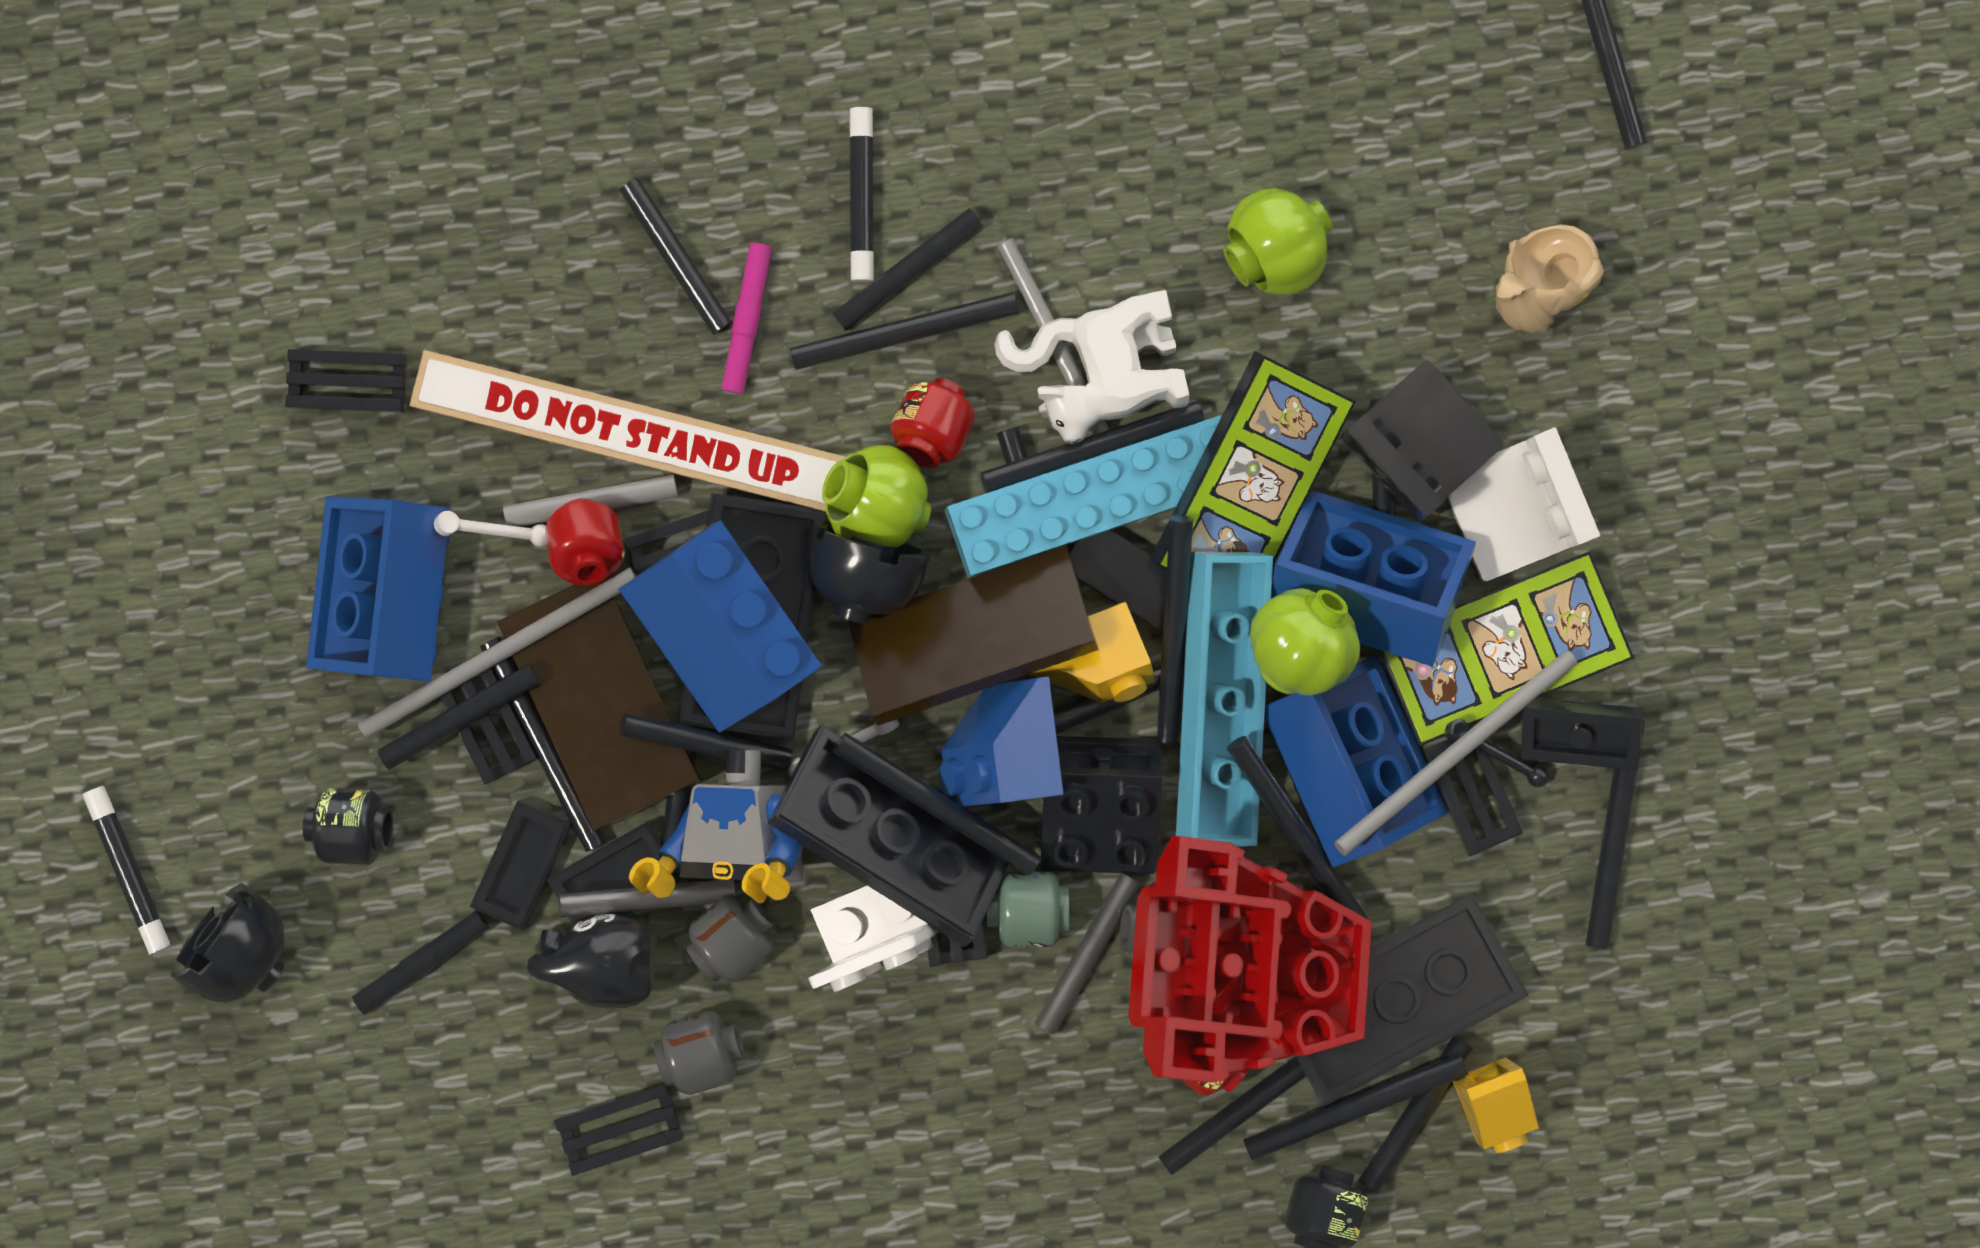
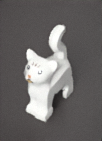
(1109, 352)

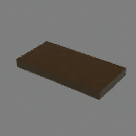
(973, 636)
(587, 683)

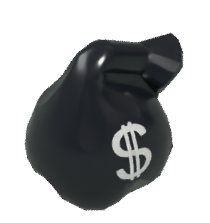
(597, 961)

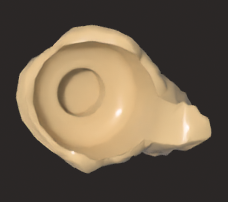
(1546, 275)

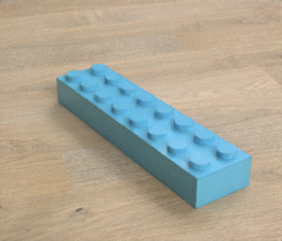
(1077, 500)
(1221, 696)

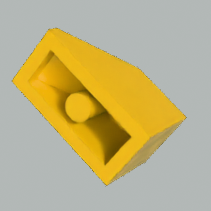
(1114, 671)
(1497, 1105)

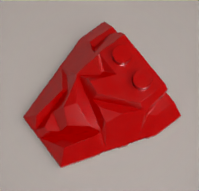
(1241, 965)

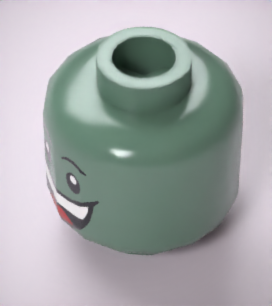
(1030, 909)

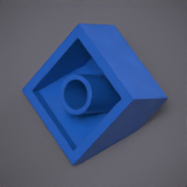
(1004, 747)

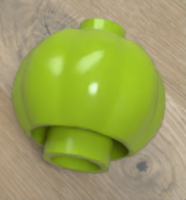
(1277, 241)
(877, 496)
(1304, 641)

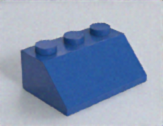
(1387, 569)
(377, 589)
(720, 627)
(1351, 755)

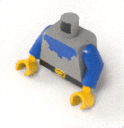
(727, 837)

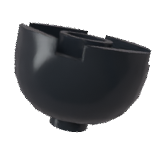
(865, 575)
(233, 950)

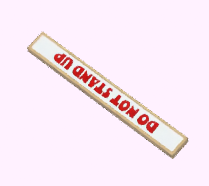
(622, 430)

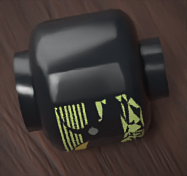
(348, 826)
(1326, 1210)

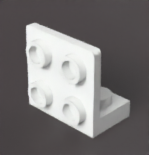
(1522, 506)
(862, 932)

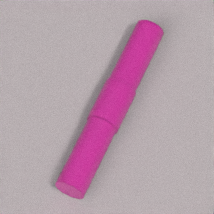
(746, 318)

